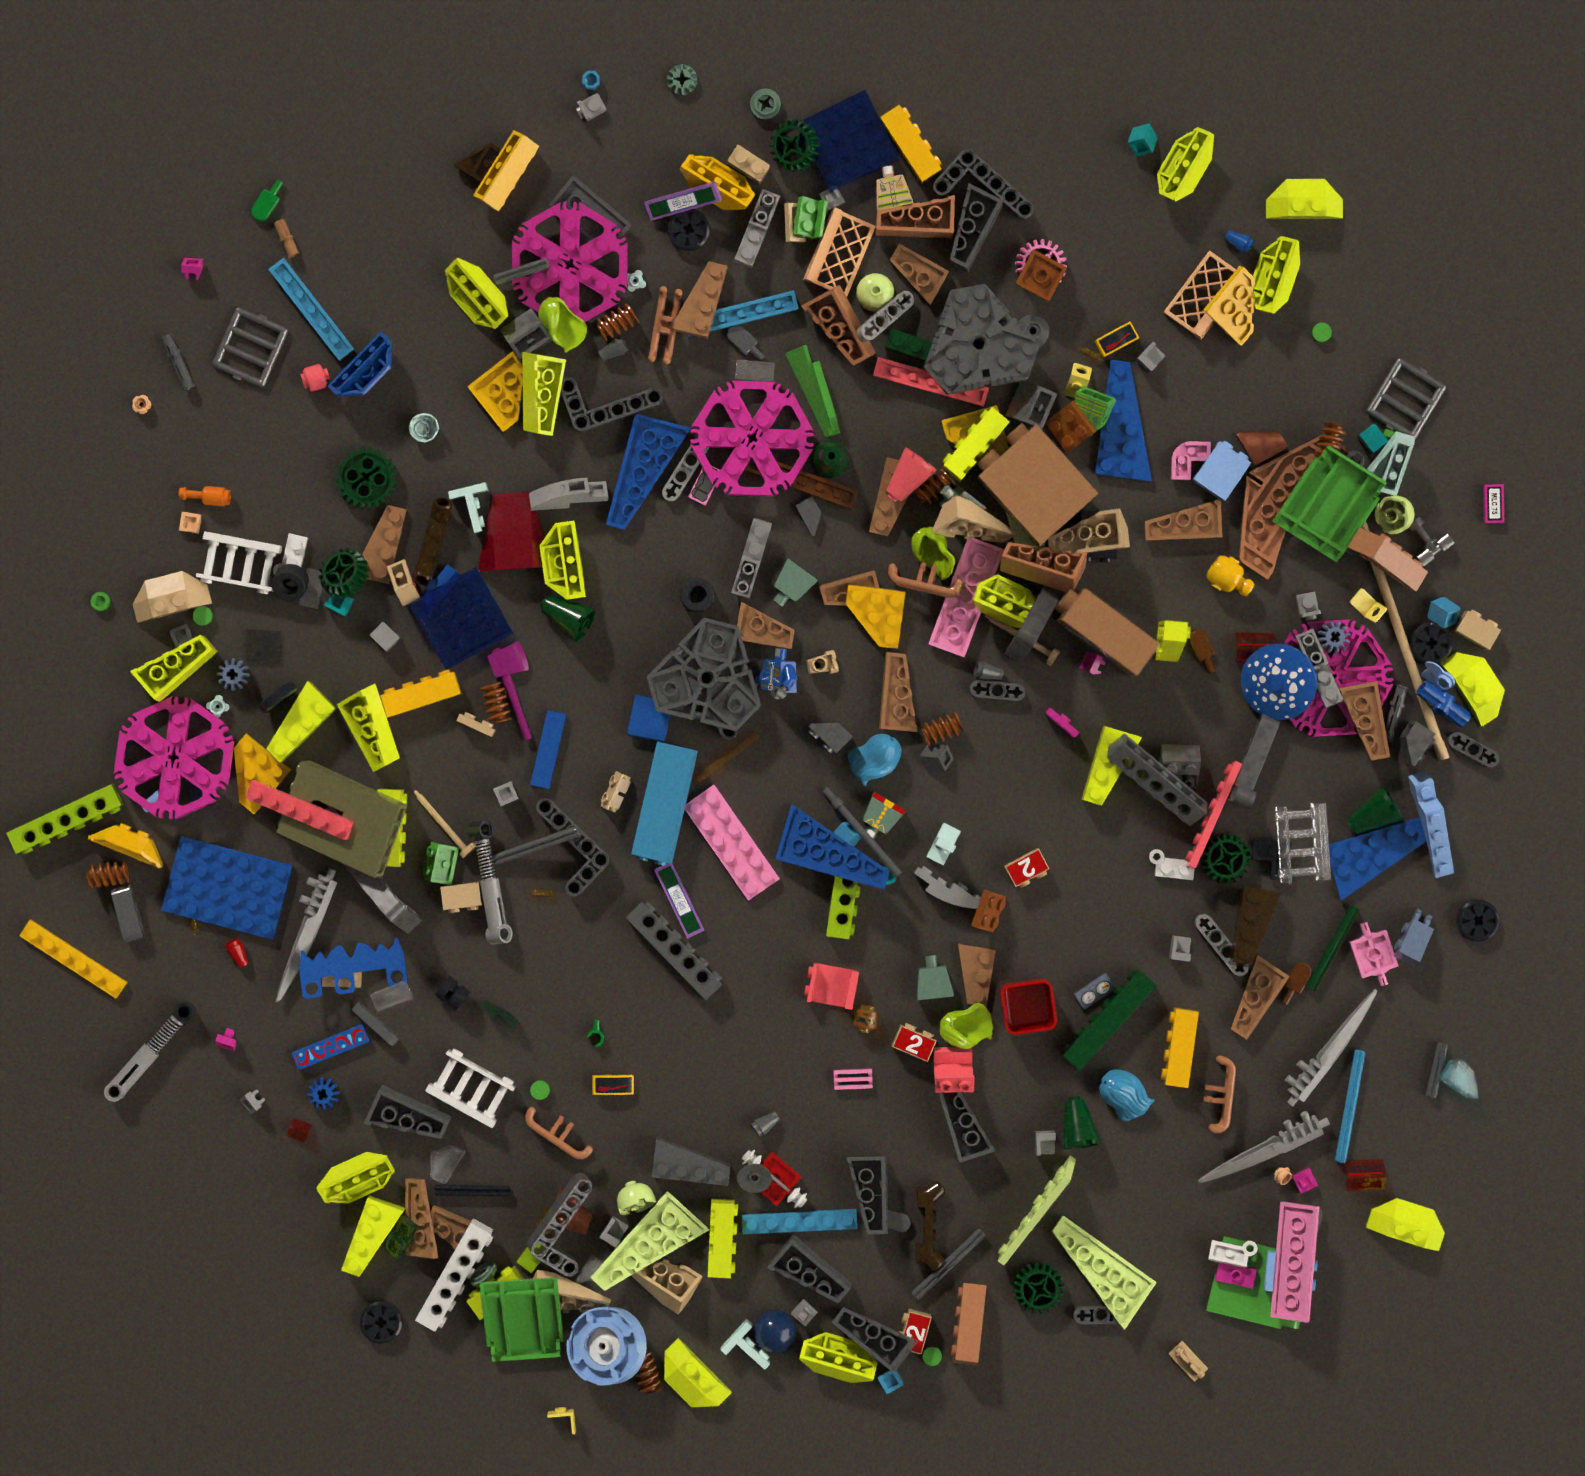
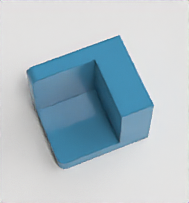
(1443, 612)
(848, 833)
(890, 1381)

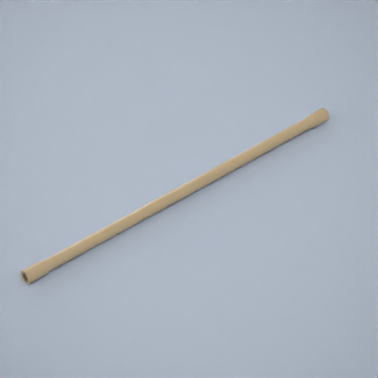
(1439, 744)

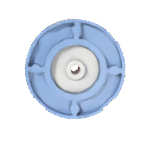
(606, 1345)

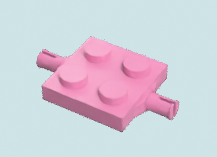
(1373, 954)

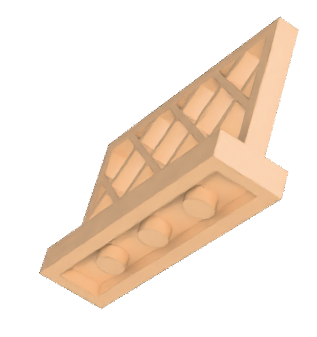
(826, 242)
(1205, 322)

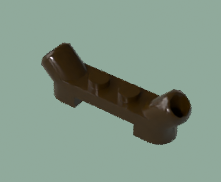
(433, 541)
(924, 1251)

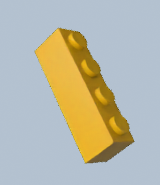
(910, 144)
(506, 170)
(420, 694)
(1180, 1048)

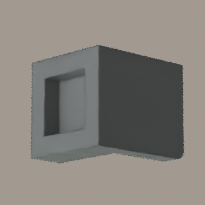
(936, 757)

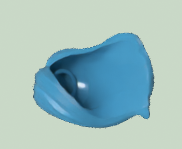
(874, 758)
(1124, 1094)

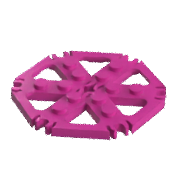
(570, 245)
(761, 455)
(1348, 676)
(186, 751)

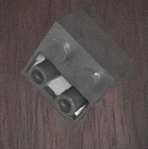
(526, 334)
(1031, 404)
(832, 734)
(1414, 742)
(1182, 761)

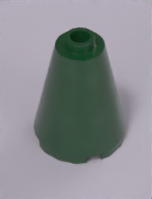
(827, 467)
(568, 616)
(1375, 812)
(1078, 1125)

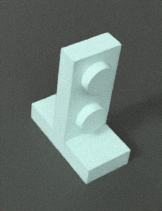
(472, 503)
(943, 843)
(746, 1344)

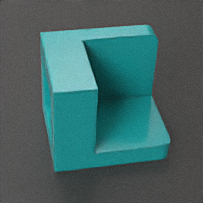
(1142, 140)
(1372, 438)
(340, 605)

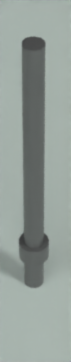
(837, 804)

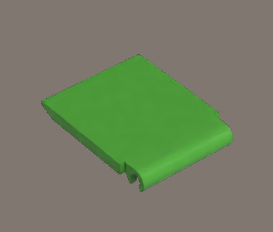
(1330, 503)
(1245, 1302)
(522, 1318)

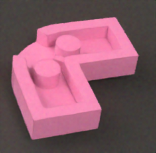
(1183, 456)

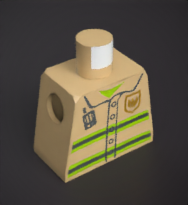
(892, 190)

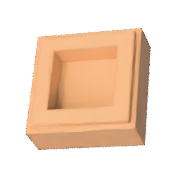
(190, 522)

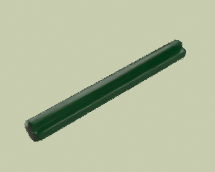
(1332, 947)

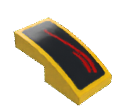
(1116, 339)
(612, 1084)

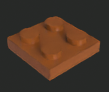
(1041, 275)
(1070, 426)
(989, 911)

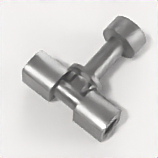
(1432, 546)

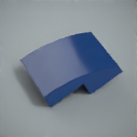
(646, 721)

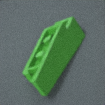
(815, 389)

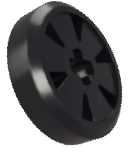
(693, 240)
(1423, 652)
(278, 697)
(1465, 920)
(389, 1313)

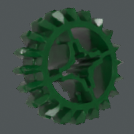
(804, 134)
(338, 570)
(1229, 867)
(1043, 1281)

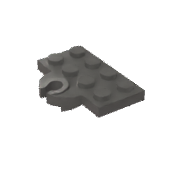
(578, 192)

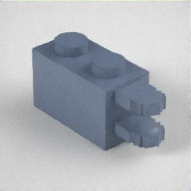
(1414, 939)

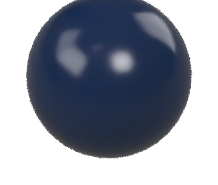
(774, 1331)

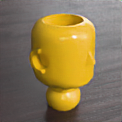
(1228, 575)

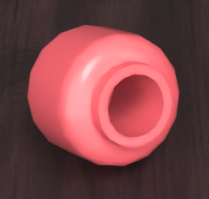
(315, 377)

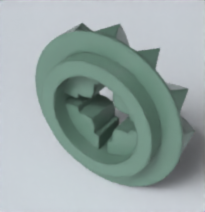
(688, 85)
(762, 95)
(483, 1273)

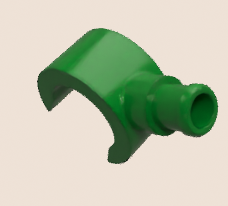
(596, 1029)

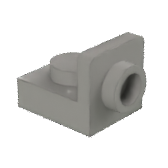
(591, 107)
(1307, 605)

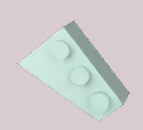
(1392, 461)

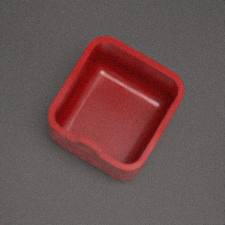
(1028, 1006)

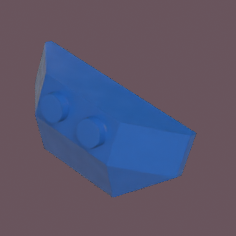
(364, 369)

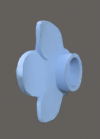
(1437, 676)

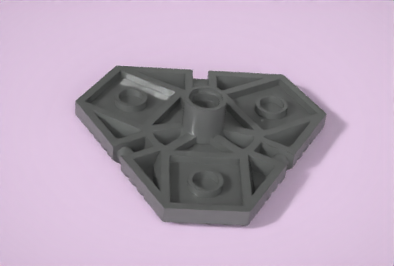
(975, 316)
(711, 649)

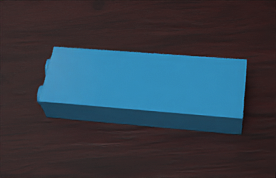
(664, 803)

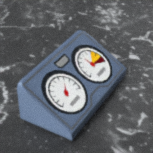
(1094, 991)

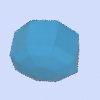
(590, 80)

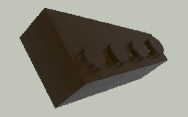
(1252, 921)

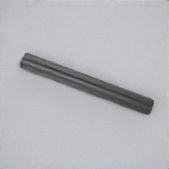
(535, 845)
(948, 1264)

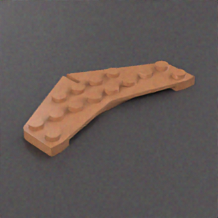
(1259, 535)

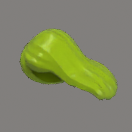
(563, 325)
(932, 550)
(967, 1027)

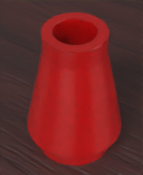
(237, 952)

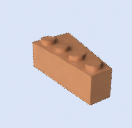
(922, 220)
(840, 324)
(1389, 558)
(1044, 565)
(969, 1324)

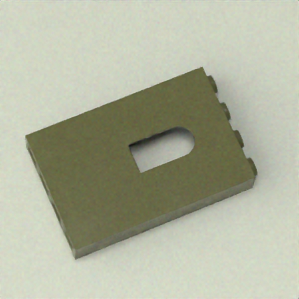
(373, 813)

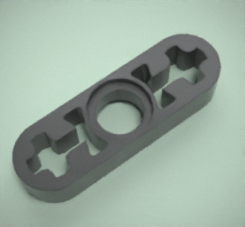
(1010, 696)
(1483, 760)
(375, 1023)
(1095, 1308)

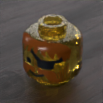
(865, 1018)

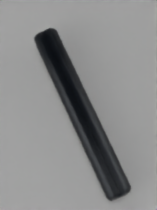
(472, 1190)

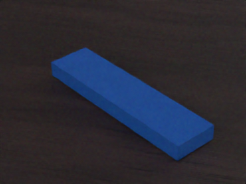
(548, 749)

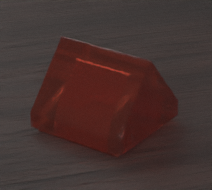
(299, 1130)

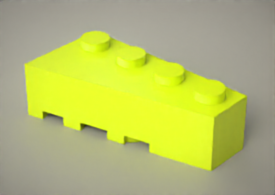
(975, 444)
(174, 667)
(301, 721)
(370, 727)
(397, 855)
(721, 1238)

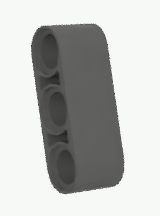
(127, 913)

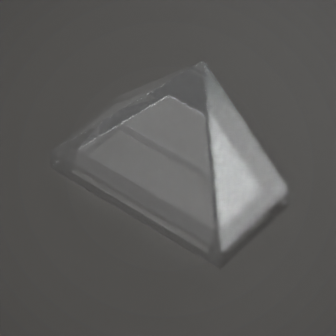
(391, 996)
(444, 1162)
(588, 1269)

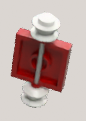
(782, 1181)

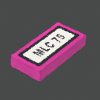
(1493, 503)

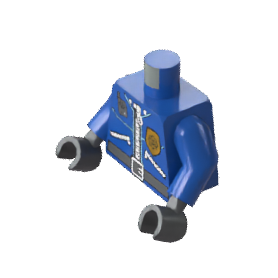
(778, 675)

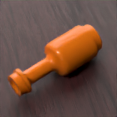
(210, 495)

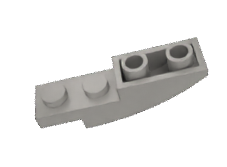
(757, 228)
(562, 493)
(751, 558)
(1326, 685)
(954, 895)

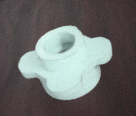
(639, 284)
(217, 701)

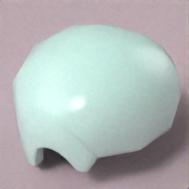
(423, 427)

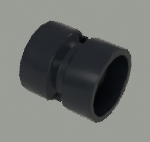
(459, 995)

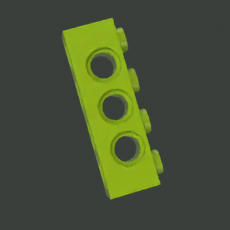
(834, 928)

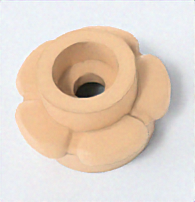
(141, 399)
(1282, 1175)

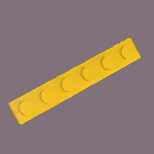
(73, 958)

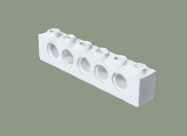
(475, 1231)

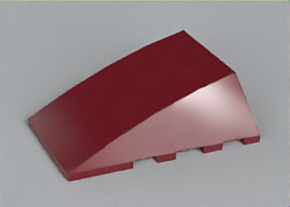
(511, 534)

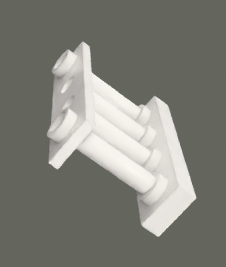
(232, 545)
(454, 1098)

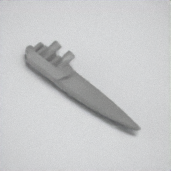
(310, 925)
(1328, 1055)
(1275, 1145)

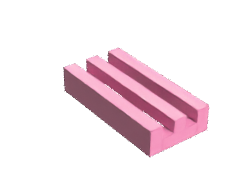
(849, 1079)

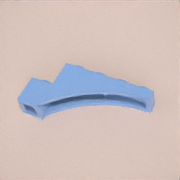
(1433, 823)

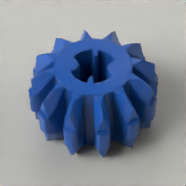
(317, 1095)

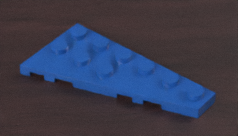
(1121, 439)
(646, 456)
(819, 849)
(1369, 854)

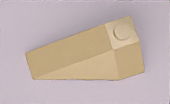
(968, 519)
(1097, 533)
(669, 1283)
(573, 1295)

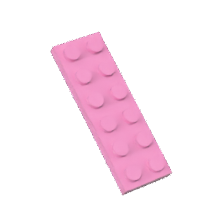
(960, 614)
(731, 842)
(1294, 1261)

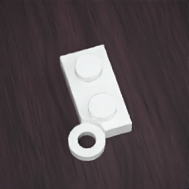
(294, 551)
(1171, 867)
(1230, 1253)

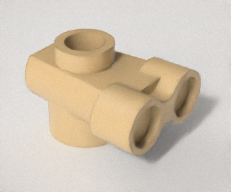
(826, 662)

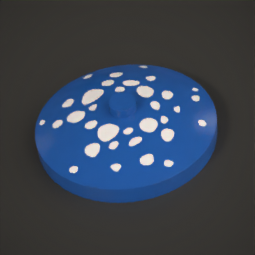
(1279, 681)

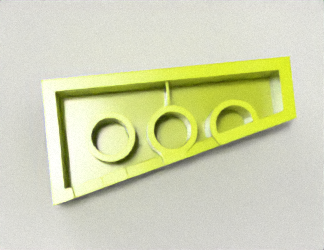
(541, 391)
(1102, 772)
(372, 1229)

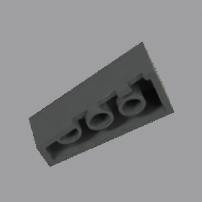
(976, 221)
(406, 1114)
(962, 1127)
(684, 1164)
(871, 1189)
(805, 1266)
(877, 1339)

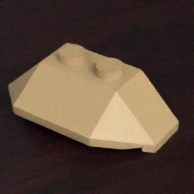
(169, 596)

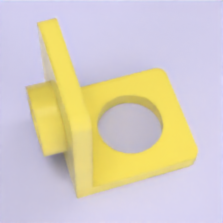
(1077, 379)
(1367, 605)
(562, 1411)

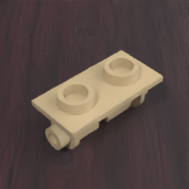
(611, 799)
(1188, 1361)

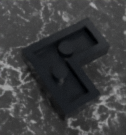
(1268, 851)

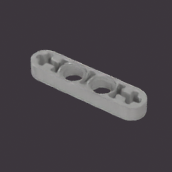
(885, 316)
(682, 466)
(1218, 947)

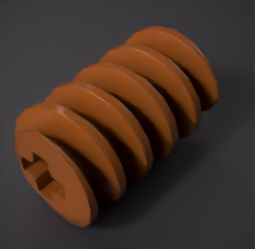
(617, 321)
(1331, 437)
(933, 487)
(495, 703)
(942, 728)
(107, 874)
(647, 1376)

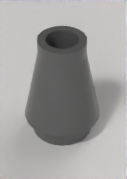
(615, 348)
(987, 671)
(765, 1124)

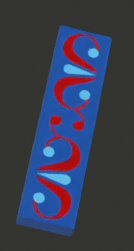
(330, 1046)

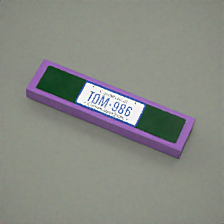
(683, 201)
(679, 900)

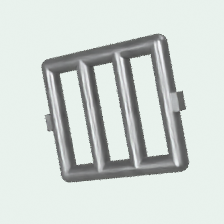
(267, 365)
(1391, 379)

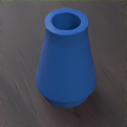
(1239, 241)

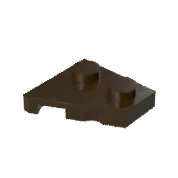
(479, 161)

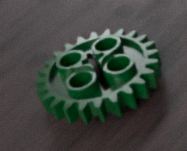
(376, 491)

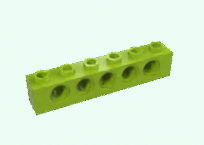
(18, 836)

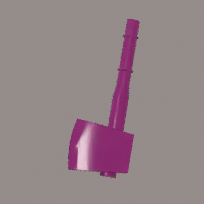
(506, 662)

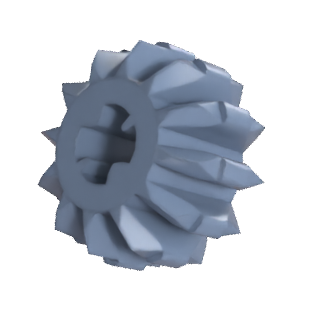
(1327, 636)
(229, 680)

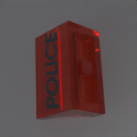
(1250, 642)
(1365, 1175)

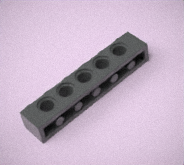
(1157, 780)
(705, 988)

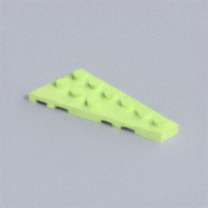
(1041, 1205)
(656, 1235)
(1112, 1277)

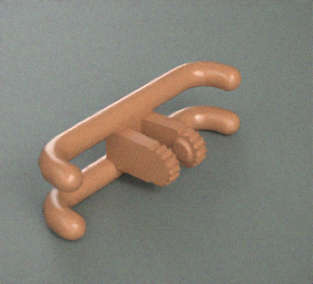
(662, 325)
(928, 587)
(1227, 1098)
(555, 1140)

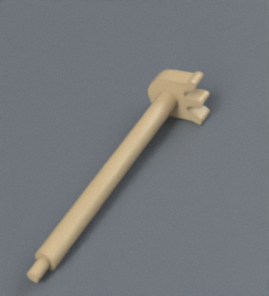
(1051, 654)
(465, 849)

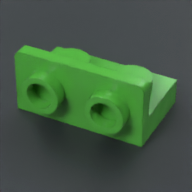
(810, 218)
(440, 863)

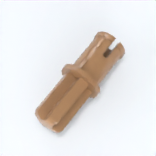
(286, 238)

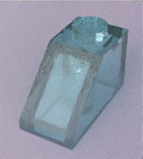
(1460, 1079)

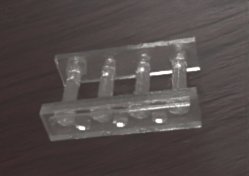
(1318, 832)

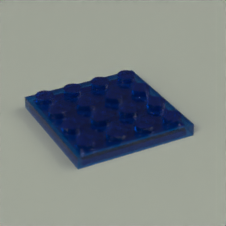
(850, 141)
(461, 618)

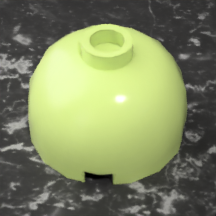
(874, 291)
(1394, 514)
(635, 1197)

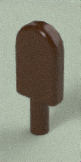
(1202, 648)
(1297, 981)

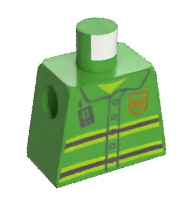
(1095, 406)

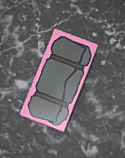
(702, 488)

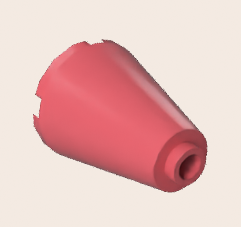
(908, 475)

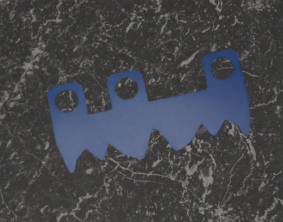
(342, 966)

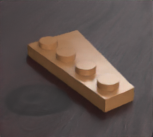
(700, 307)
(886, 509)
(1191, 523)
(384, 543)
(896, 700)
(1367, 715)
(1259, 994)
(418, 1211)

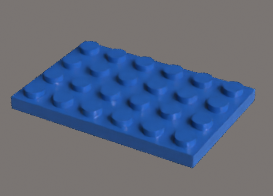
(227, 887)

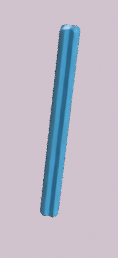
(1350, 1106)

